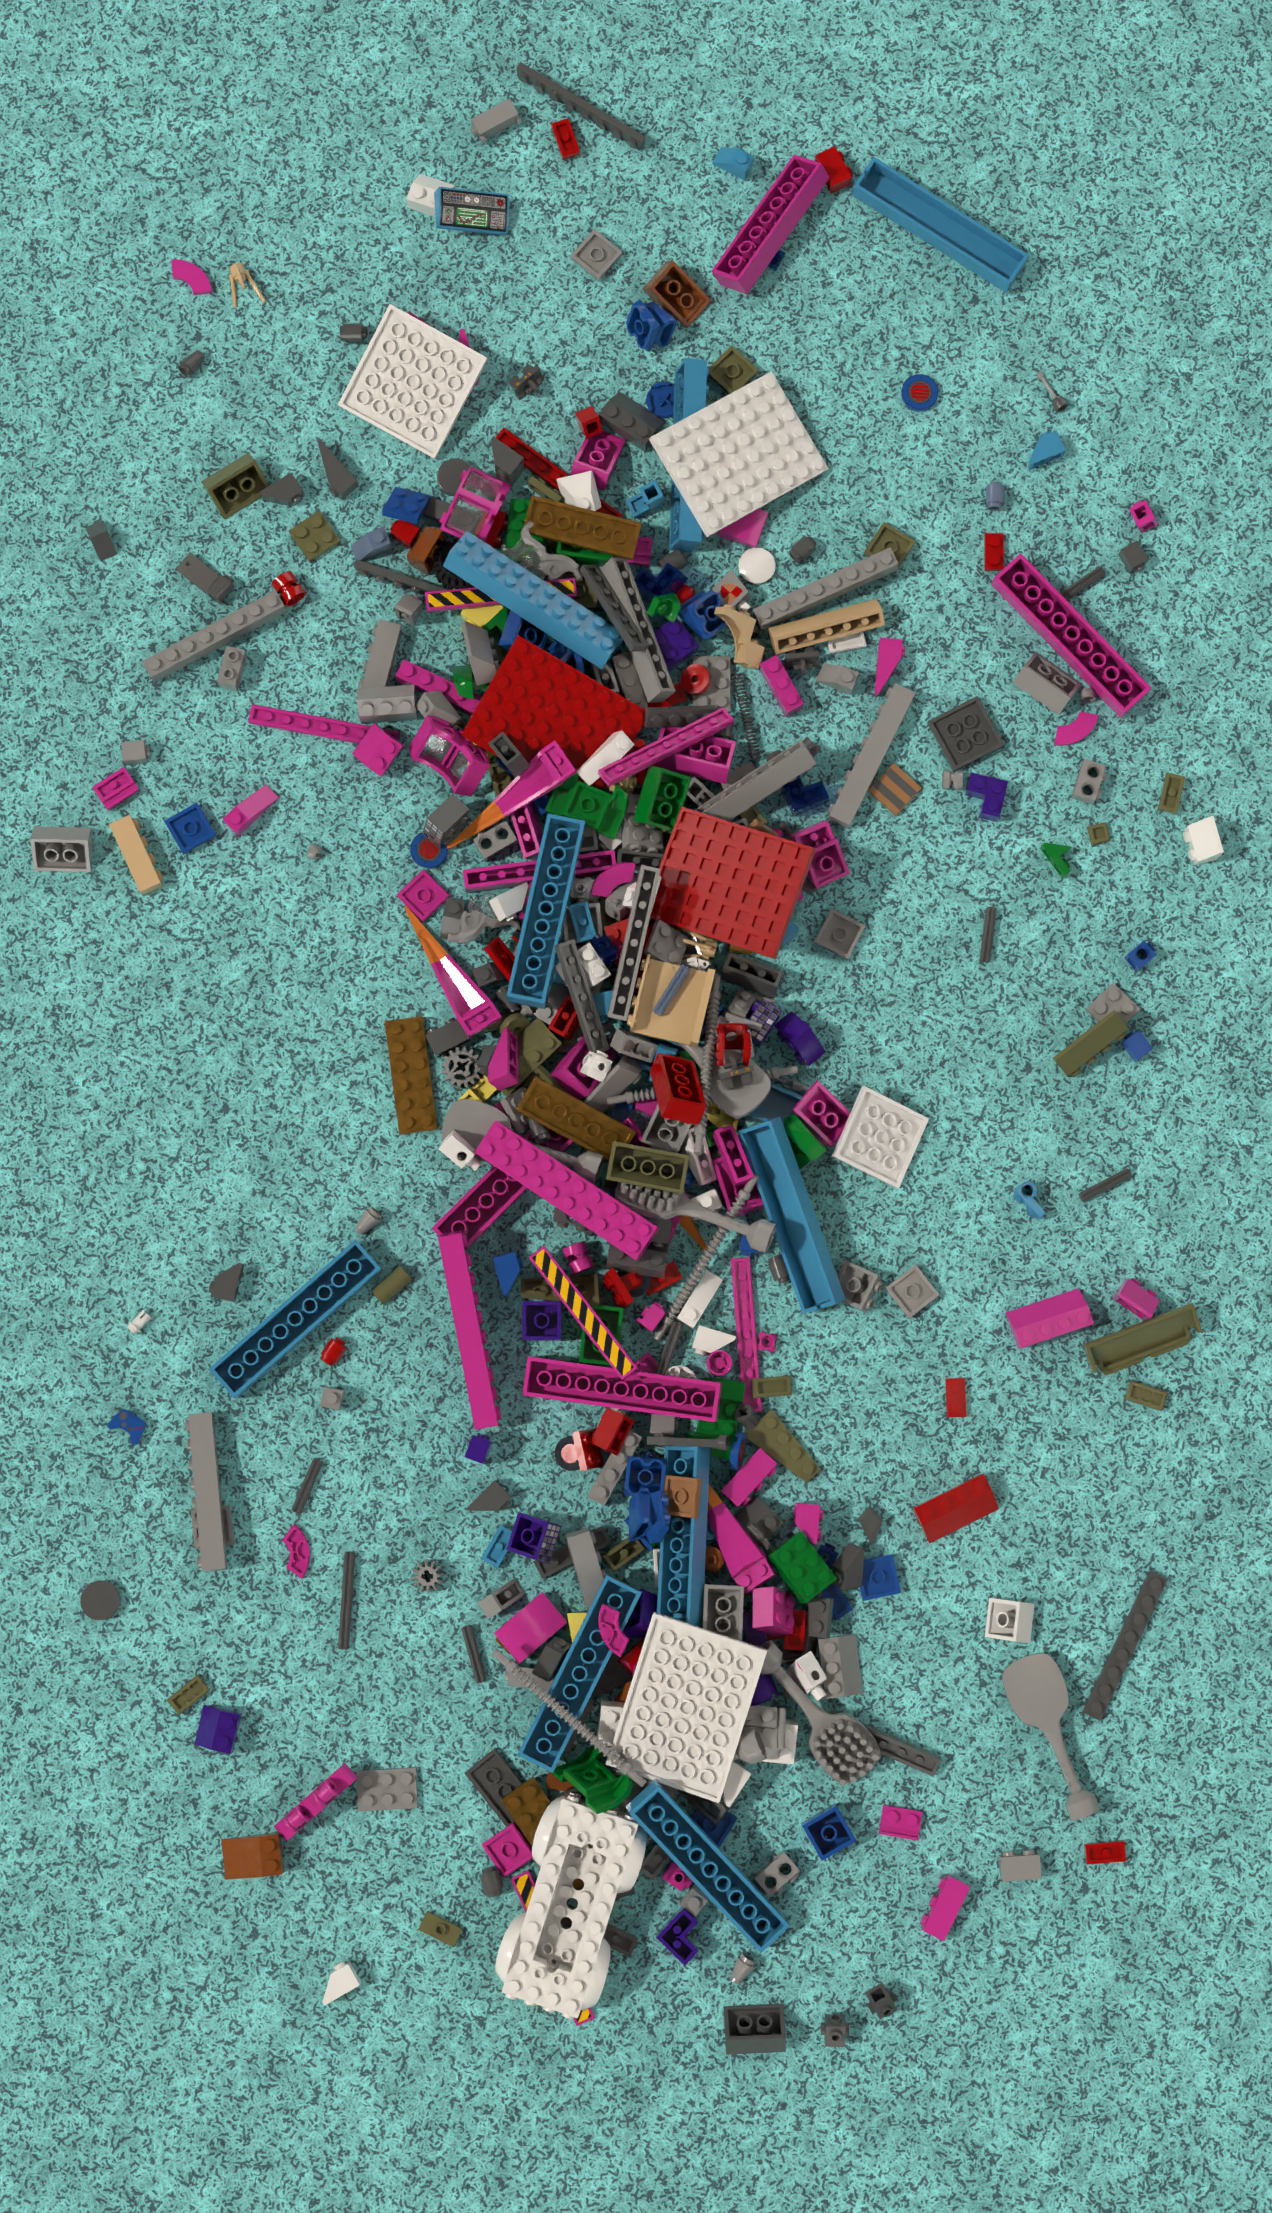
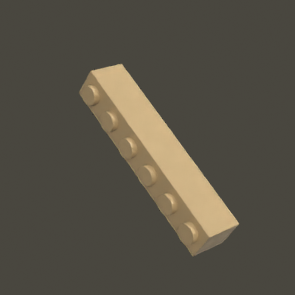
(826, 626)

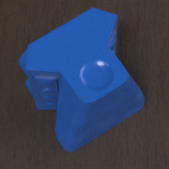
(650, 325)
(700, 616)
(644, 1475)
(648, 1516)

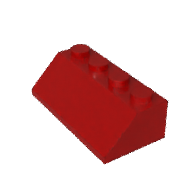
(956, 1508)

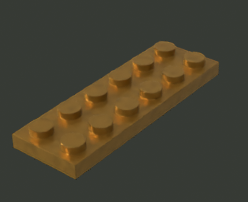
(582, 527)
(411, 1075)
(572, 1118)
(526, 1807)

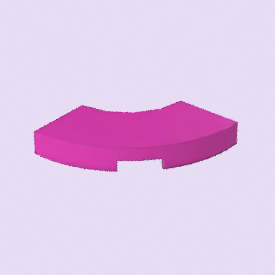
(192, 275)
(1075, 731)
(612, 877)
(299, 1551)
(610, 1630)

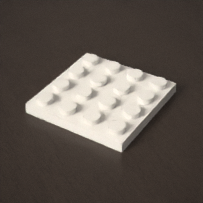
(880, 1137)

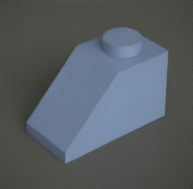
(371, 545)

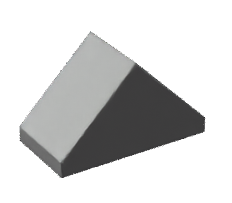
(101, 540)

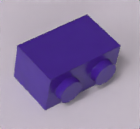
(478, 1448)

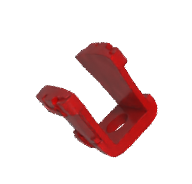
(742, 1041)

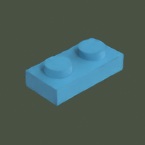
(582, 922)
(497, 1548)

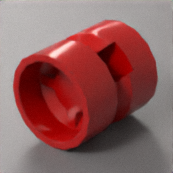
(286, 586)

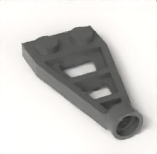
(663, 1440)

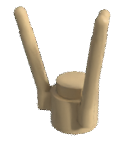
(239, 275)
(707, 946)

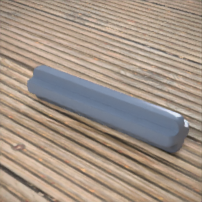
(671, 990)

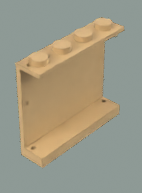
(684, 1014)

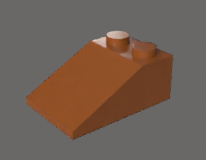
(676, 293)
(253, 1856)

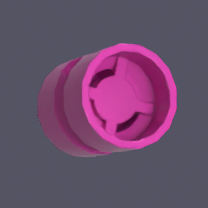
(578, 1258)
(719, 1363)

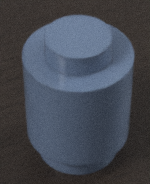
(995, 496)

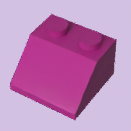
(378, 749)
(1136, 1299)

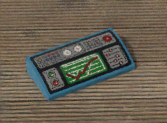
(471, 211)

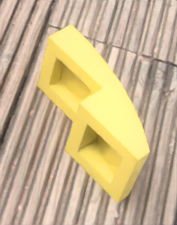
(480, 1091)
(719, 1117)

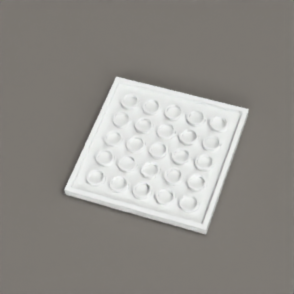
(412, 381)

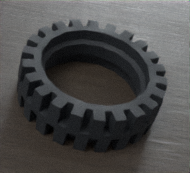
(443, 576)

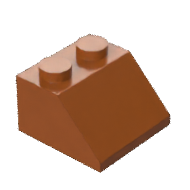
(425, 549)

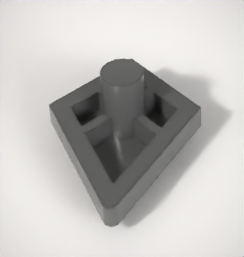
(871, 1524)

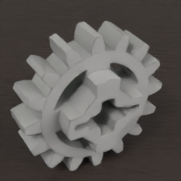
(456, 1060)

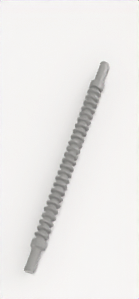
(629, 1097)
(700, 1130)
(744, 1194)
(625, 1768)

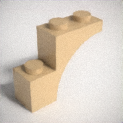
(747, 650)

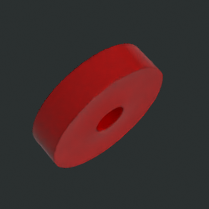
(702, 683)

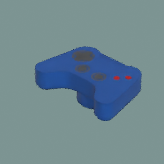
(130, 1423)

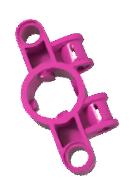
(315, 1802)

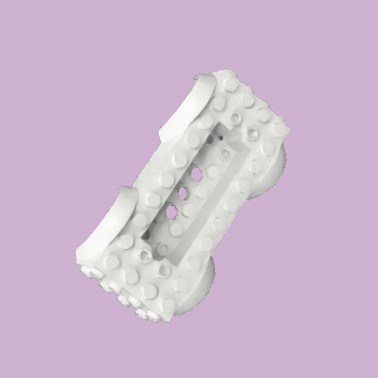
(537, 1955)

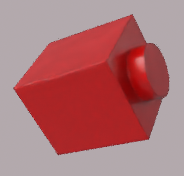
(589, 422)
(404, 533)

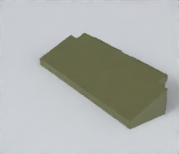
(1144, 1338)

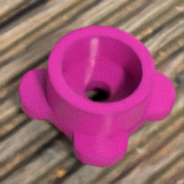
(762, 1345)

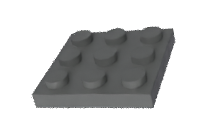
(965, 733)

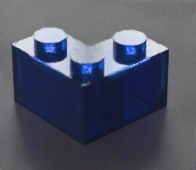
(667, 582)
(804, 798)

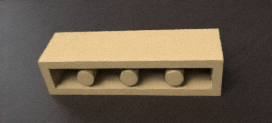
(136, 855)

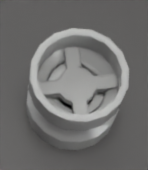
(952, 780)

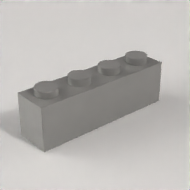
(382, 655)
(613, 1470)
(586, 1563)

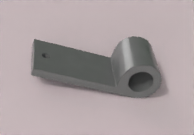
(205, 578)

